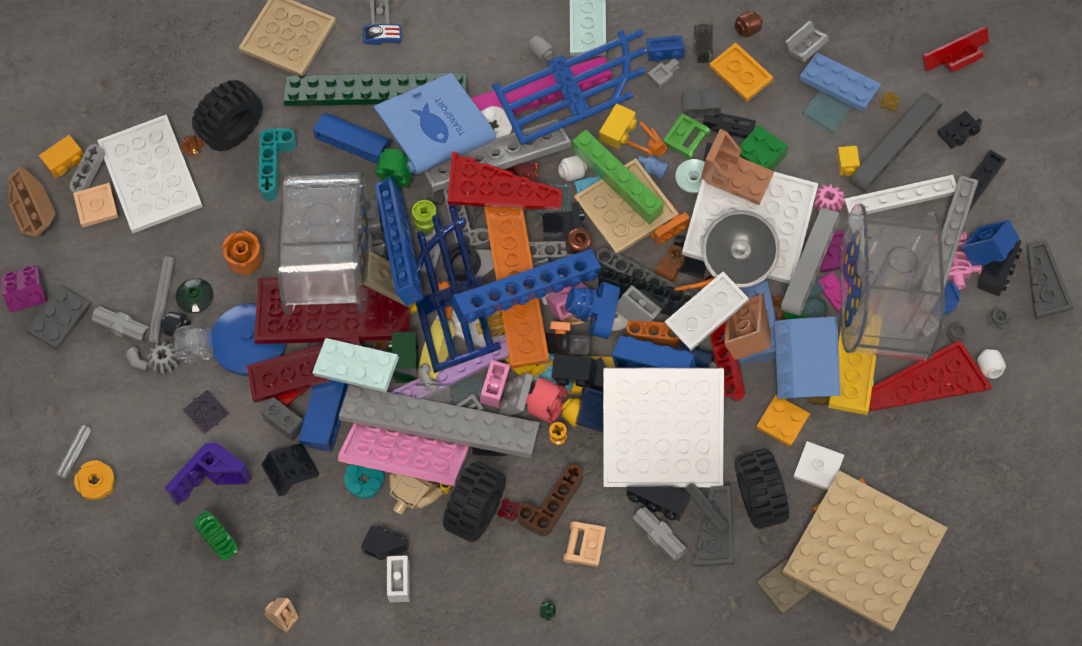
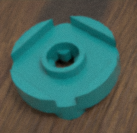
(361, 490)

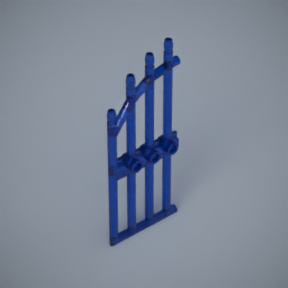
(443, 298)

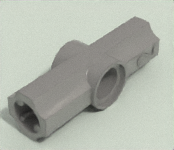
(120, 324)
(659, 533)

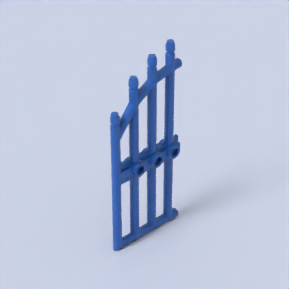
(569, 87)

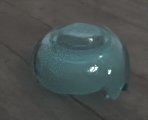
(815, 307)

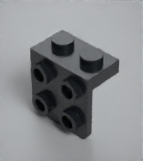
(558, 225)

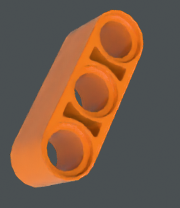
(646, 327)

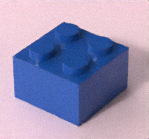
(991, 243)

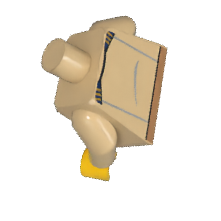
(414, 492)

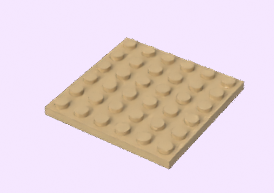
(865, 551)

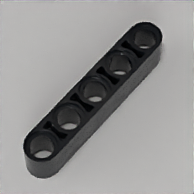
(666, 298)

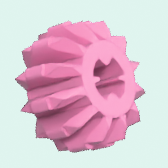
(829, 198)

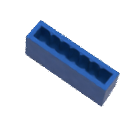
(350, 137)
(322, 416)

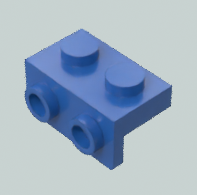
(665, 48)

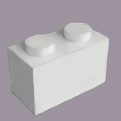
(398, 579)

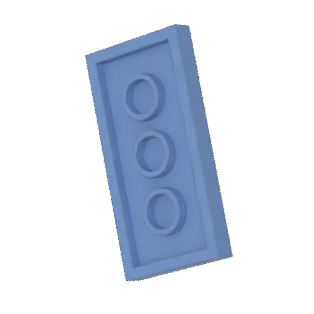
(840, 81)

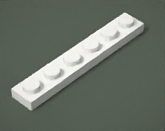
(904, 195)

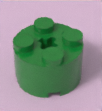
(393, 164)

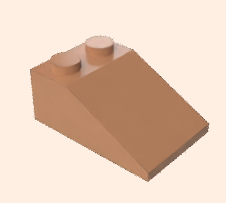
(748, 329)

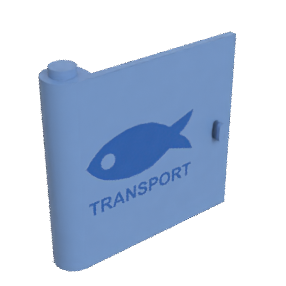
(435, 122)

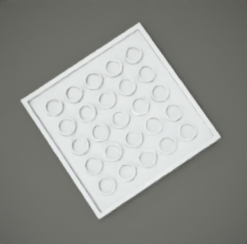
(784, 205)
(663, 427)

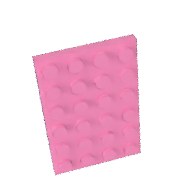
(404, 454)

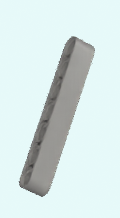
(810, 262)

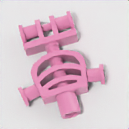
(961, 266)

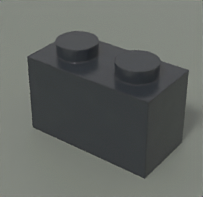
(574, 370)

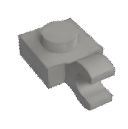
(663, 73)

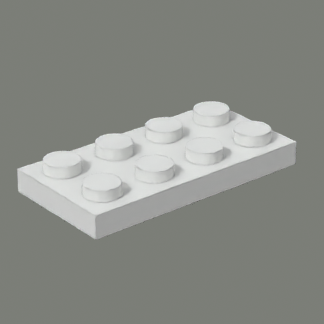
(707, 311)

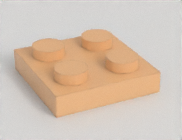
(95, 205)

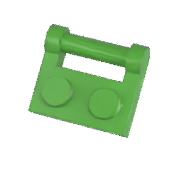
(680, 134)

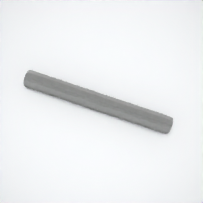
(161, 299)

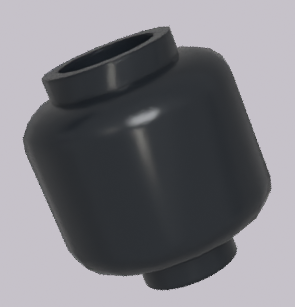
(173, 321)

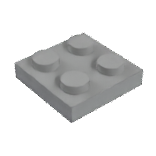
(515, 395)

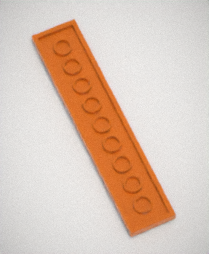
(512, 256)

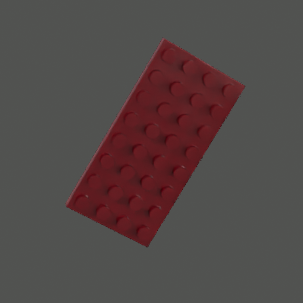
(319, 321)

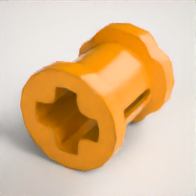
(561, 428)

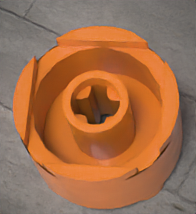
(242, 252)

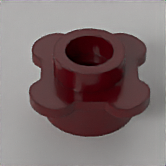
(511, 515)

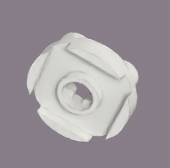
(496, 113)

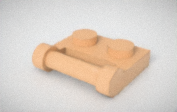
(591, 544)

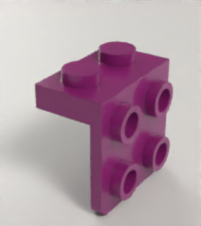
(22, 288)

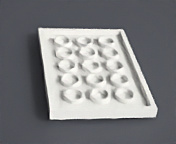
(149, 174)

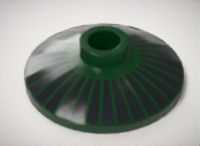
(199, 301)

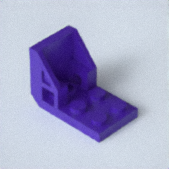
(211, 462)

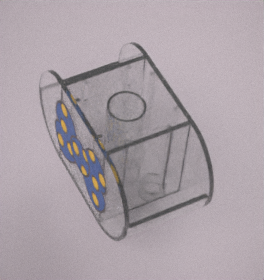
(323, 239)
(891, 285)

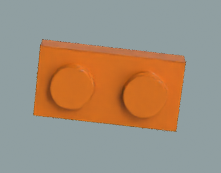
(561, 327)

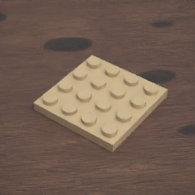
(287, 35)
(614, 218)

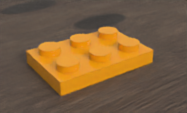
(741, 72)

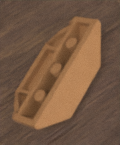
(29, 203)

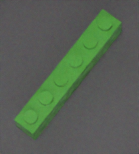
(617, 176)

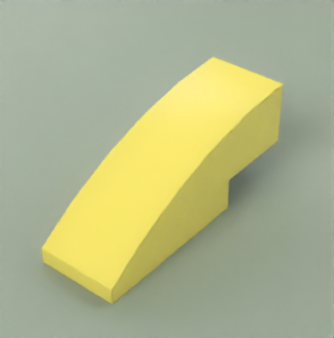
(440, 346)

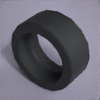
(454, 251)

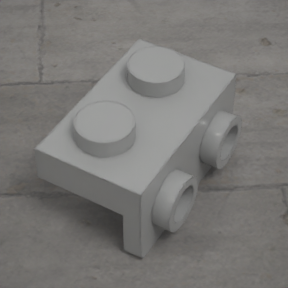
(805, 42)

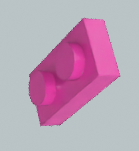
(832, 290)

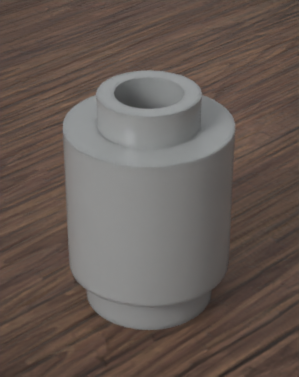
(541, 48)

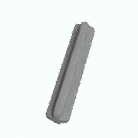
(73, 452)

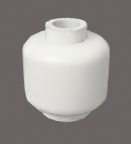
(572, 168)
(991, 363)

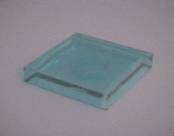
(827, 111)

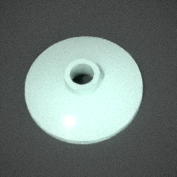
(688, 170)

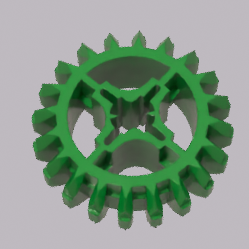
(215, 535)

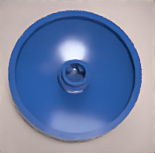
(235, 343)

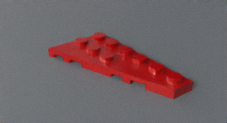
(491, 186)
(944, 375)

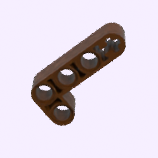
(554, 498)

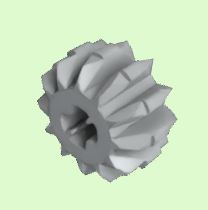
(158, 353)

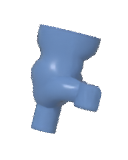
(654, 166)

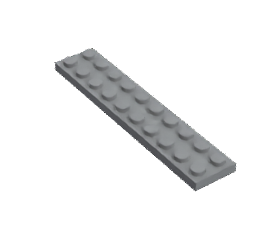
(439, 421)

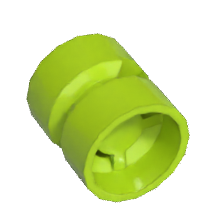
(422, 215)

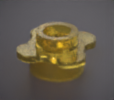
(890, 96)

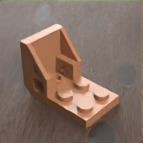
(734, 174)

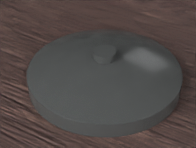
(741, 247)

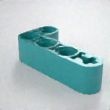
(271, 164)

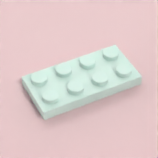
(587, 25)
(355, 365)

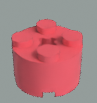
(546, 400)

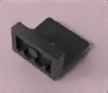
(288, 467)

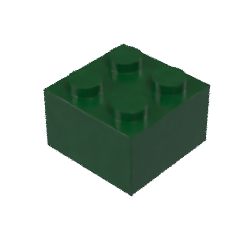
(407, 349)

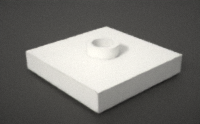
(818, 466)

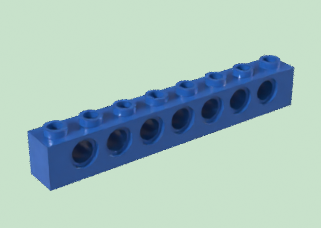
(398, 241)
(532, 278)

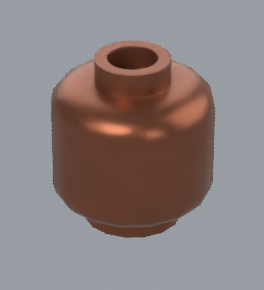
(748, 24)
(578, 241)

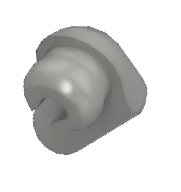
(135, 361)
(423, 374)

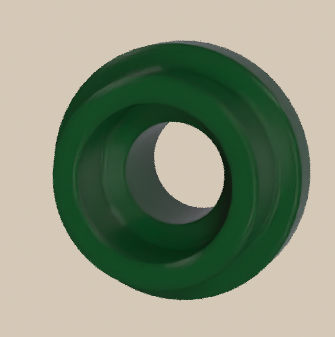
(547, 610)

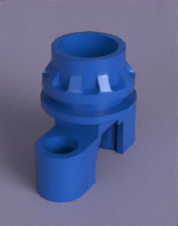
(599, 306)

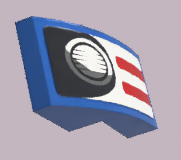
(380, 33)

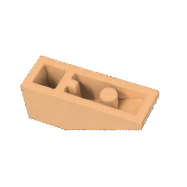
(281, 613)

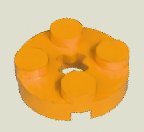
(104, 485)

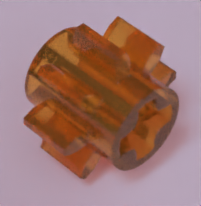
(191, 145)

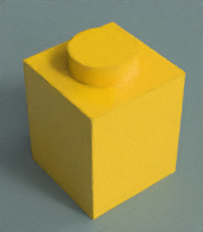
(847, 160)

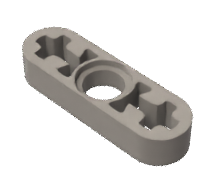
(85, 162)

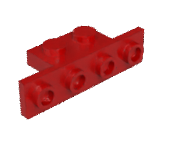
(958, 52)

